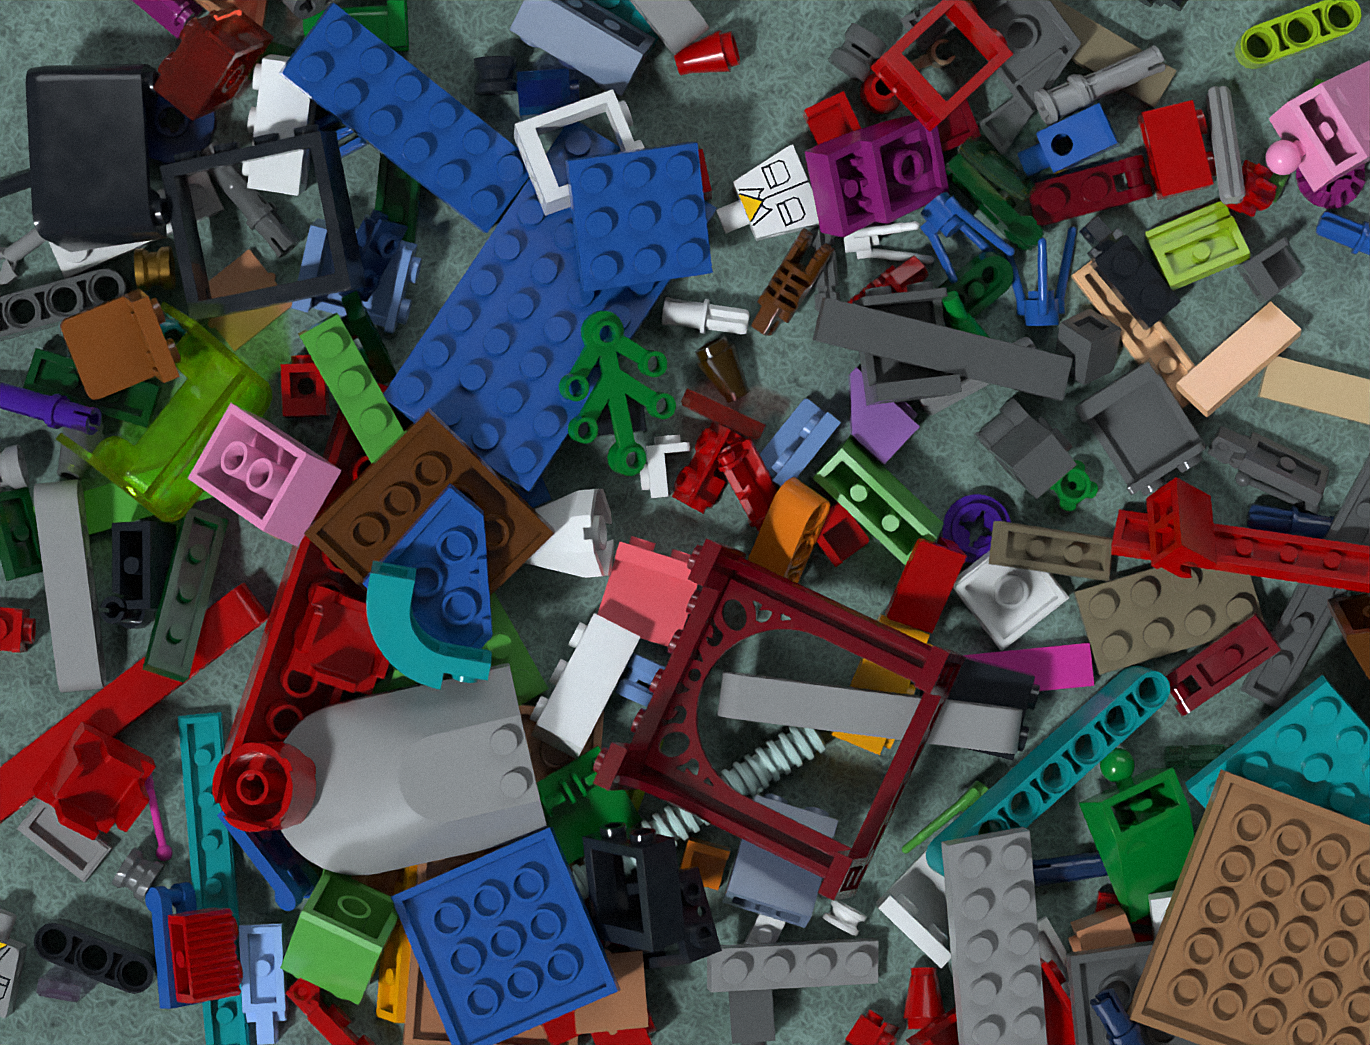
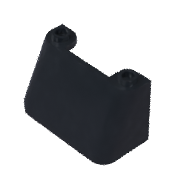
(92, 155)

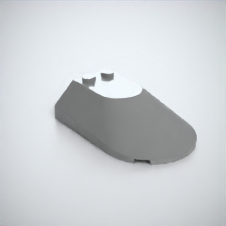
(417, 776)

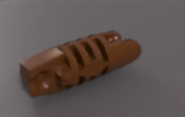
(790, 284)

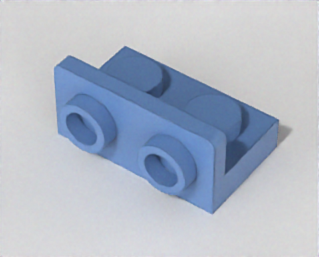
(797, 441)

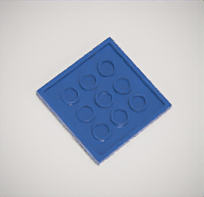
(506, 942)

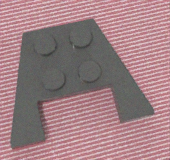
(1040, 49)

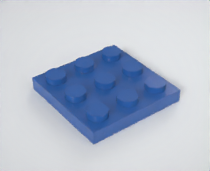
(639, 216)

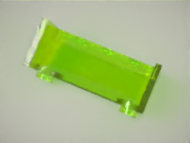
(162, 459)

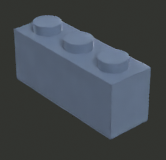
(585, 39)

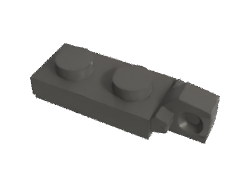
(1271, 464)

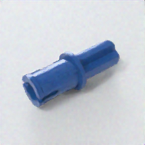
(1345, 232)

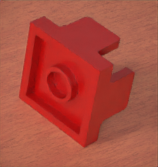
(338, 643)
(96, 783)

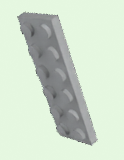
(994, 939)

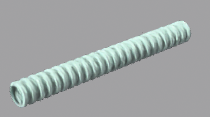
(744, 778)

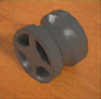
(137, 874)

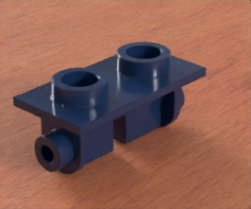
(379, 242)

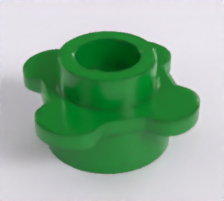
(1084, 487)

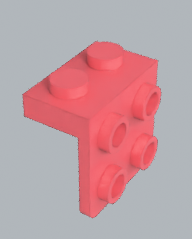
(648, 591)

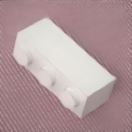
(279, 111)
(583, 685)

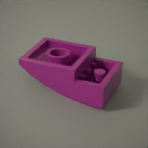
(875, 174)

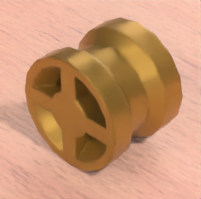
(154, 268)

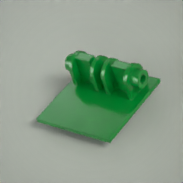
(579, 806)

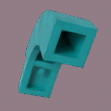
(404, 640)

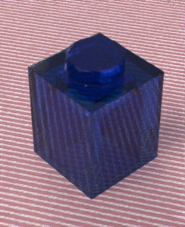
(545, 91)

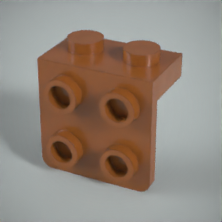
(120, 344)

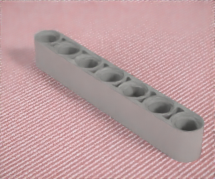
(865, 712)

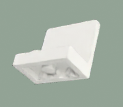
(919, 909)

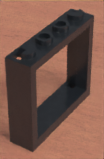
(336, 210)

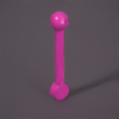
(163, 851)

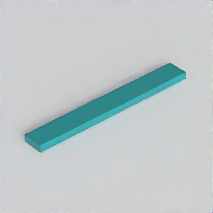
(211, 857)

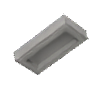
(66, 846)

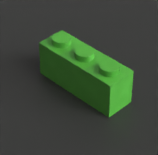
(877, 499)

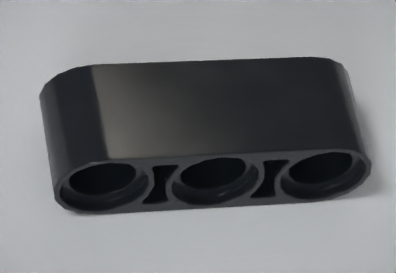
(75, 955)

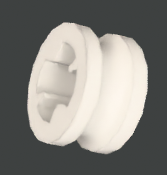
(844, 917)

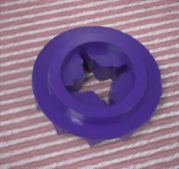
(966, 510)

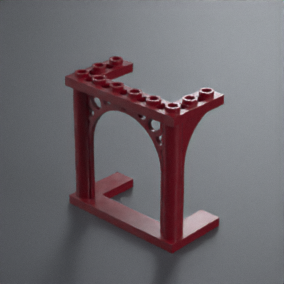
(644, 767)

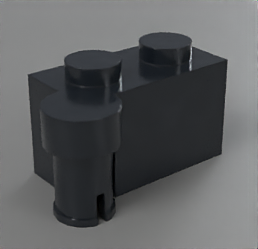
(138, 571)

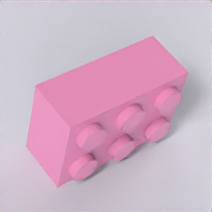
(264, 474)

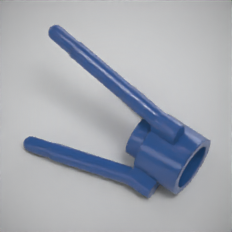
(947, 216)
(1041, 307)

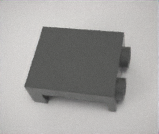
(897, 381)
(1142, 428)

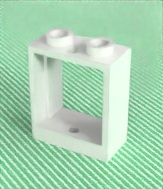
(526, 136)

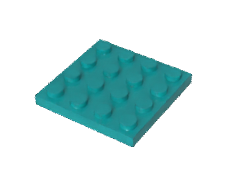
(1305, 749)

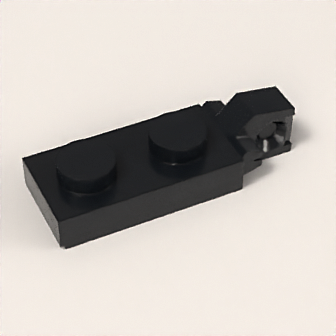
(1128, 273)

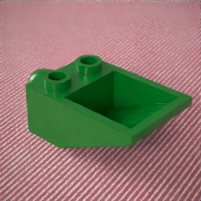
(1136, 838)

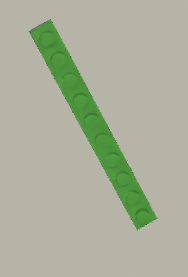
(376, 430)

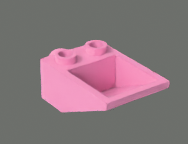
(1324, 129)

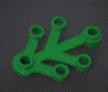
(612, 387)

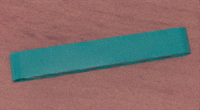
(1060, 751)

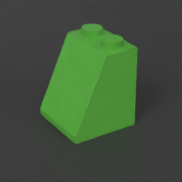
(341, 936)

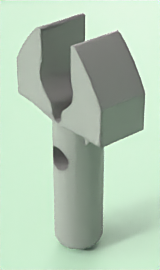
(15, 253)

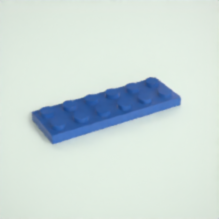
(407, 117)

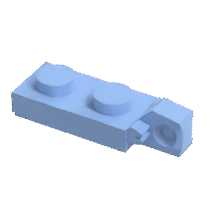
(263, 981)

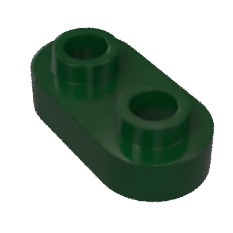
(973, 289)

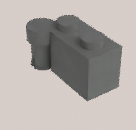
(1027, 448)

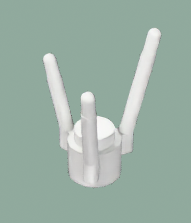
(869, 236)

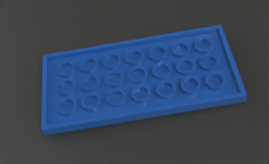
(515, 331)

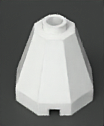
(579, 535)

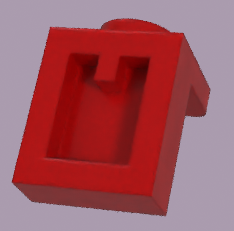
(16, 629)

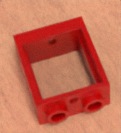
(914, 89)

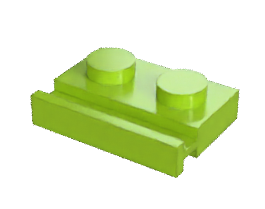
(1197, 245)

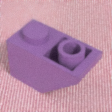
(880, 426)

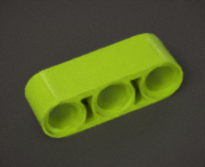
(1276, 36)

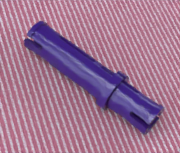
(53, 410)

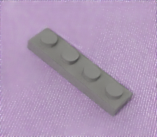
(793, 965)

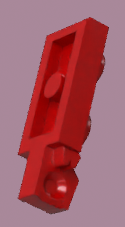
(329, 1021)

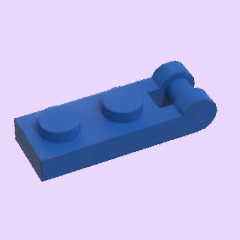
(275, 861)
(160, 902)

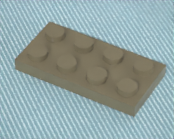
(1161, 613)

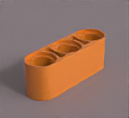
(790, 529)

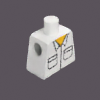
(772, 199)

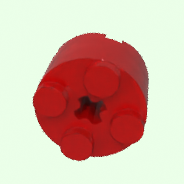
(265, 786)

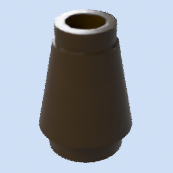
(723, 368)

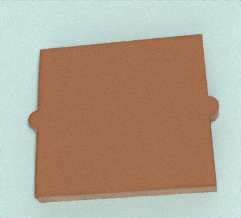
(242, 276)
(624, 1008)

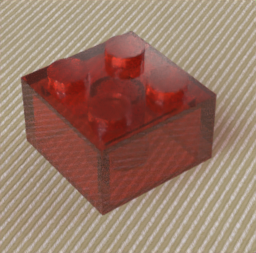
(211, 61)

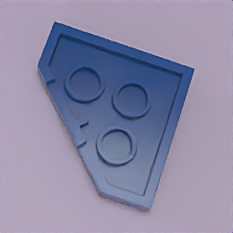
(451, 570)

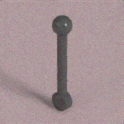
(1244, 480)

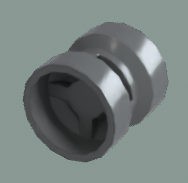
(853, 59)

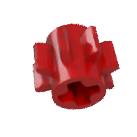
(1258, 189)

